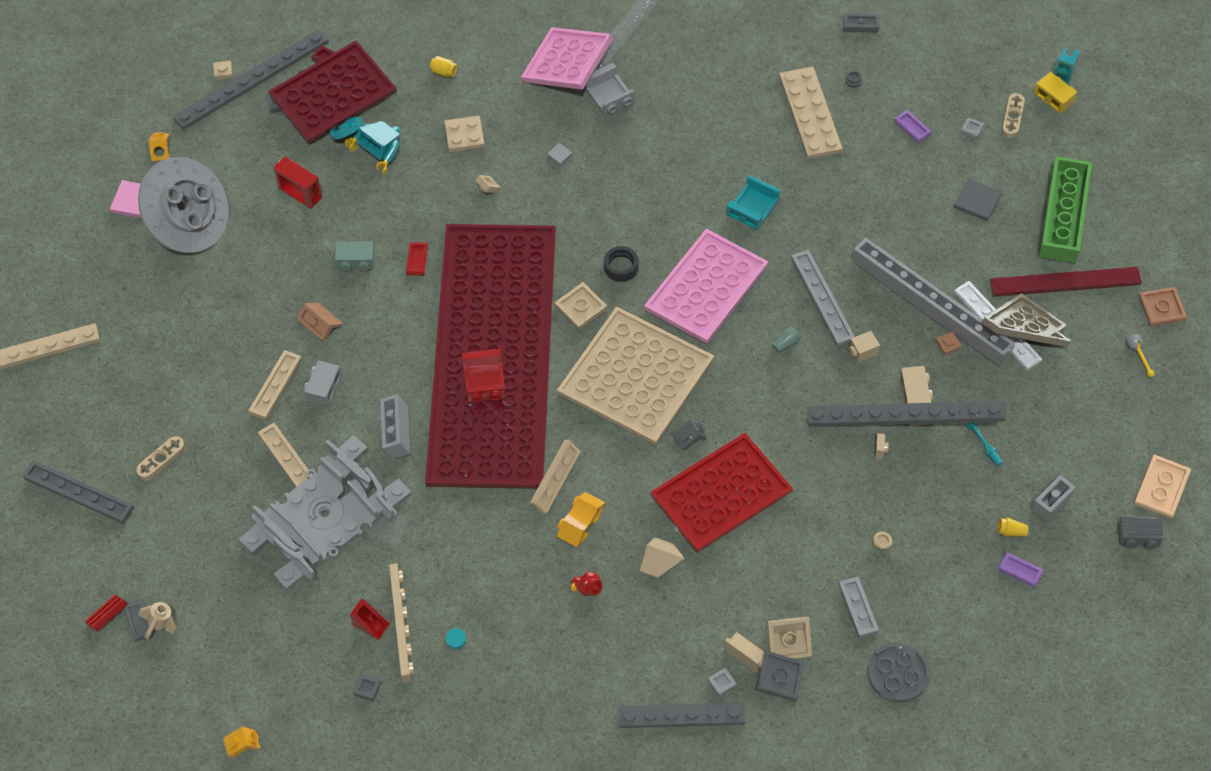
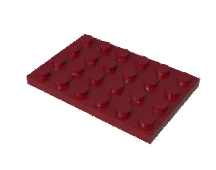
(332, 91)

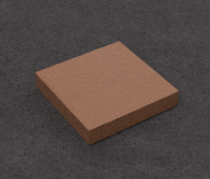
(1162, 306)

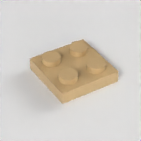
(464, 133)
(581, 306)

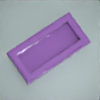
(912, 126)
(1020, 569)

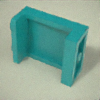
(754, 203)

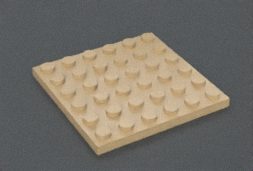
(635, 375)

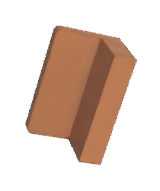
(318, 320)

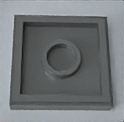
(977, 199)
(780, 676)

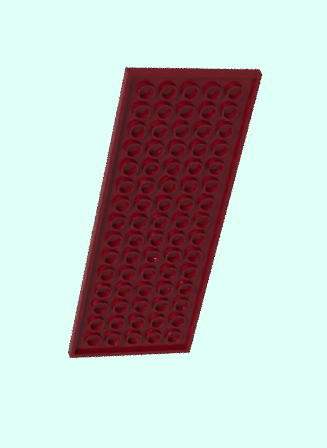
(490, 299)

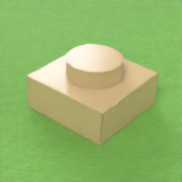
(223, 70)
(487, 184)
(881, 446)

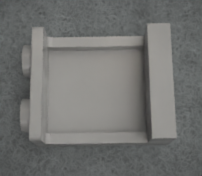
(608, 90)

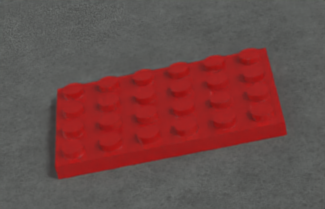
(721, 492)

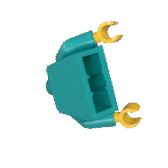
(378, 140)

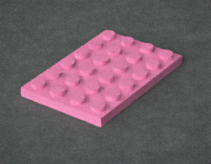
(706, 286)

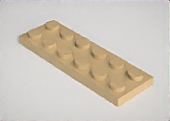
(810, 112)

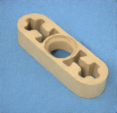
(1013, 110)
(146, 464)

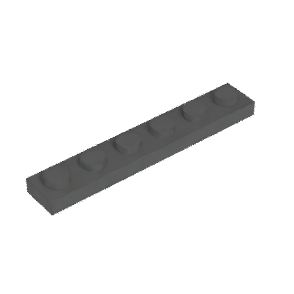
(78, 492)
(681, 715)

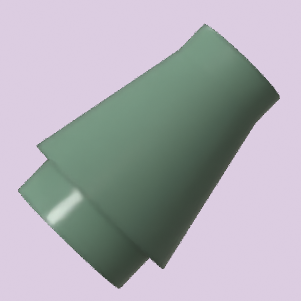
(786, 339)

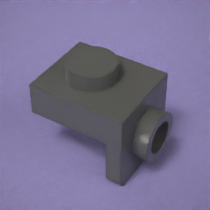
(689, 434)

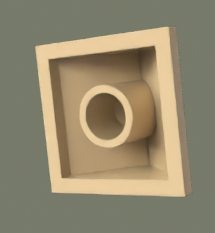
(790, 637)

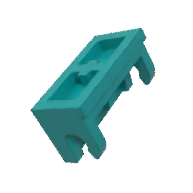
(1066, 65)

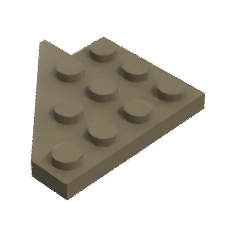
(1027, 321)

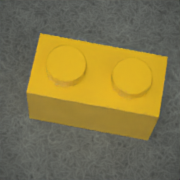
(1055, 92)

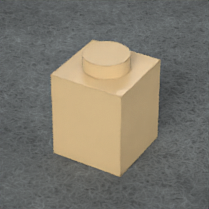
(864, 346)

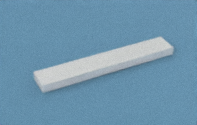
(981, 307)

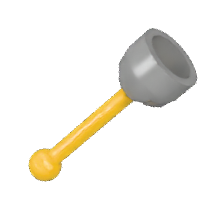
(1135, 343)

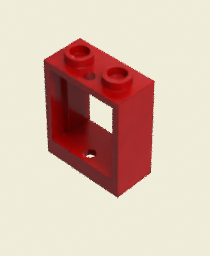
(298, 182)

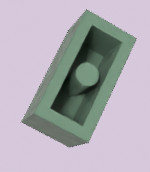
(355, 255)

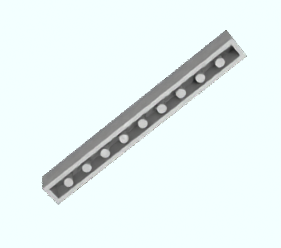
(932, 302)

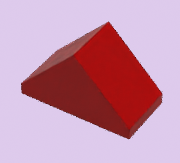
(368, 619)

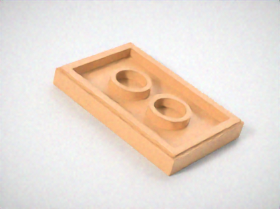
(1162, 486)

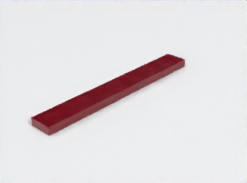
(1065, 281)

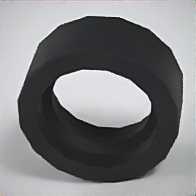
(621, 276)

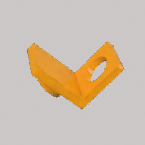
(158, 139)

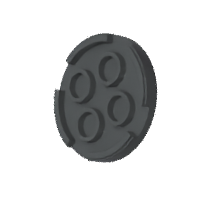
(898, 672)

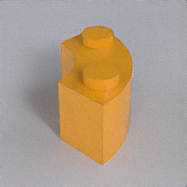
(585, 511)

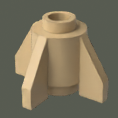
(158, 618)

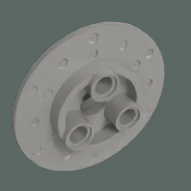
(169, 217)

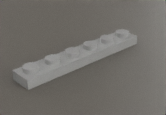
(822, 298)

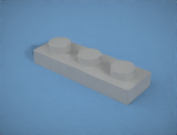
(858, 607)

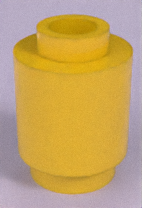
(443, 67)

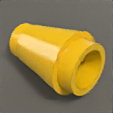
(1010, 527)

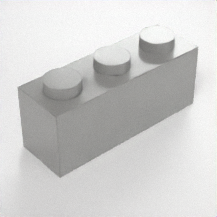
(395, 426)

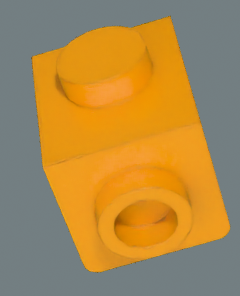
(240, 741)

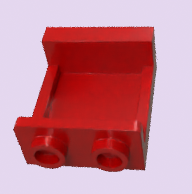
(484, 375)

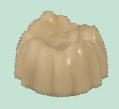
(882, 540)

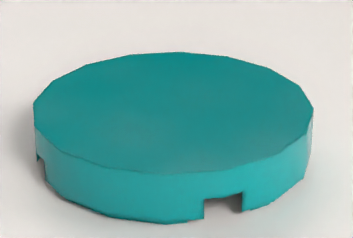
(347, 128)

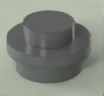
(854, 78)

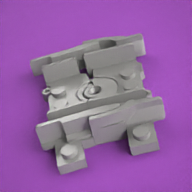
(302, 531)

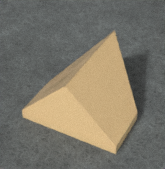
(660, 557)

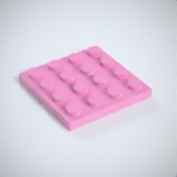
(566, 58)

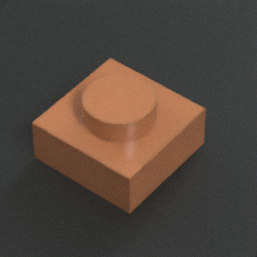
(948, 343)

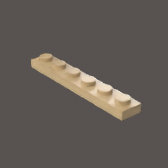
(49, 345)
(402, 630)

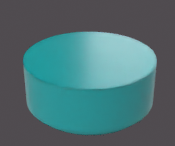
(456, 639)

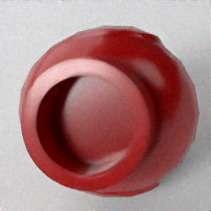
(587, 584)

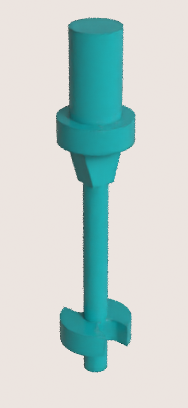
(990, 451)

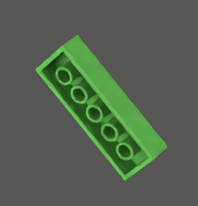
(1065, 210)

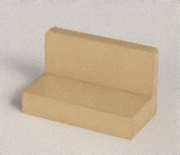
(744, 651)

